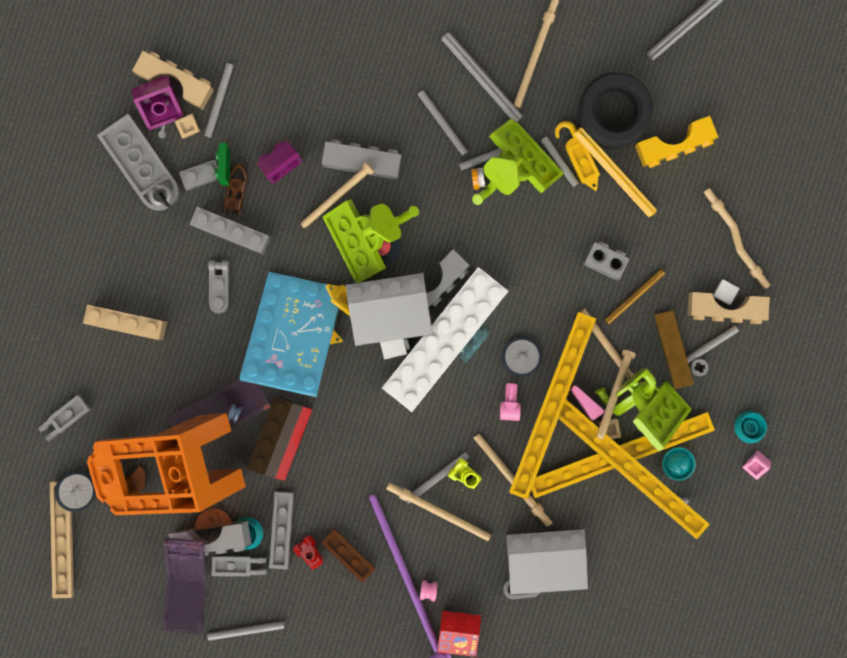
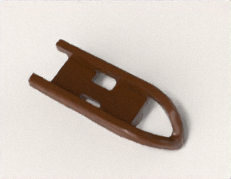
(235, 185)

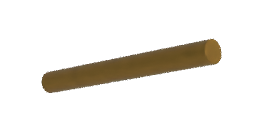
(635, 296)

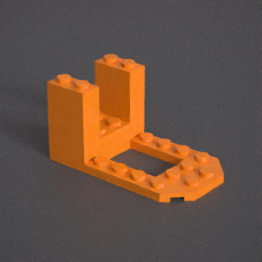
(180, 465)

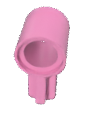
(510, 407)

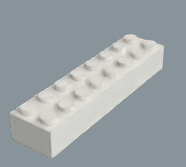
(448, 337)

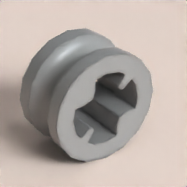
(701, 362)

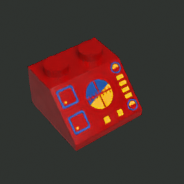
(459, 633)

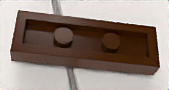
(348, 555)

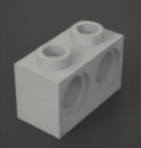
(604, 266)

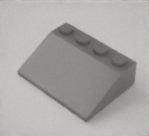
(388, 309)
(547, 561)

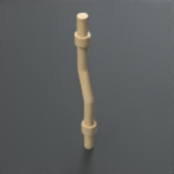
(718, 206)

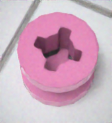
(428, 590)

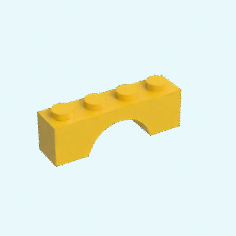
(654, 150)

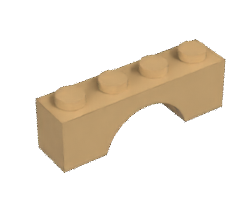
(194, 91)
(753, 309)
(125, 322)

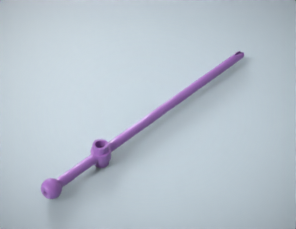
(406, 577)

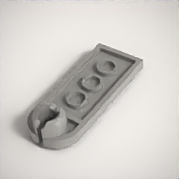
(140, 163)

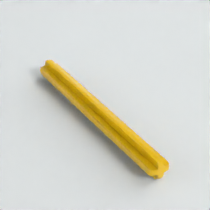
(615, 172)

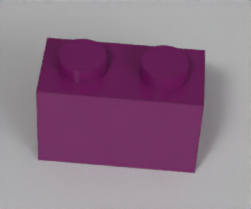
(152, 103)
(279, 162)

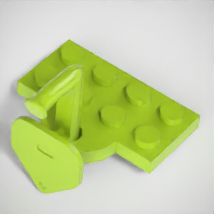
(518, 161)
(356, 235)
(660, 408)

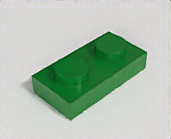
(223, 156)

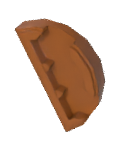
(137, 480)
(212, 519)

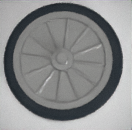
(521, 356)
(75, 491)

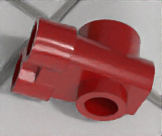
(306, 550)

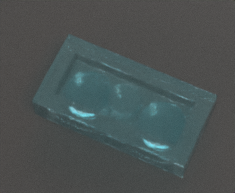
(478, 338)

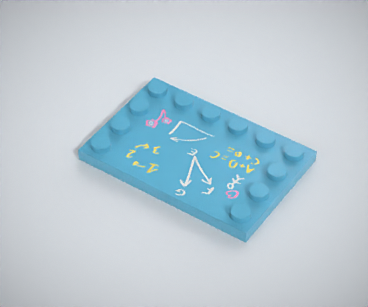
(290, 335)

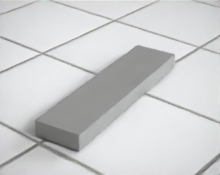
(281, 529)

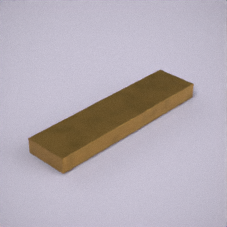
(673, 349)

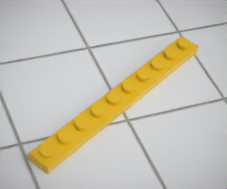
(552, 405)
(596, 464)
(633, 471)

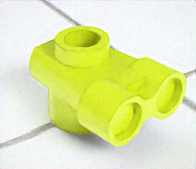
(461, 471)

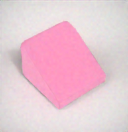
(757, 465)

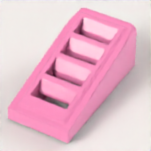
(589, 406)

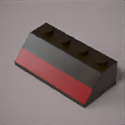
(279, 438)

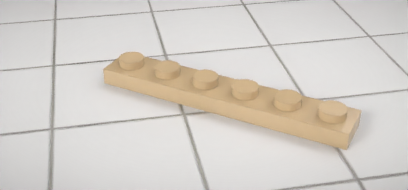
(61, 548)

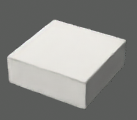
(725, 292)

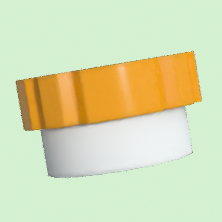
(478, 178)

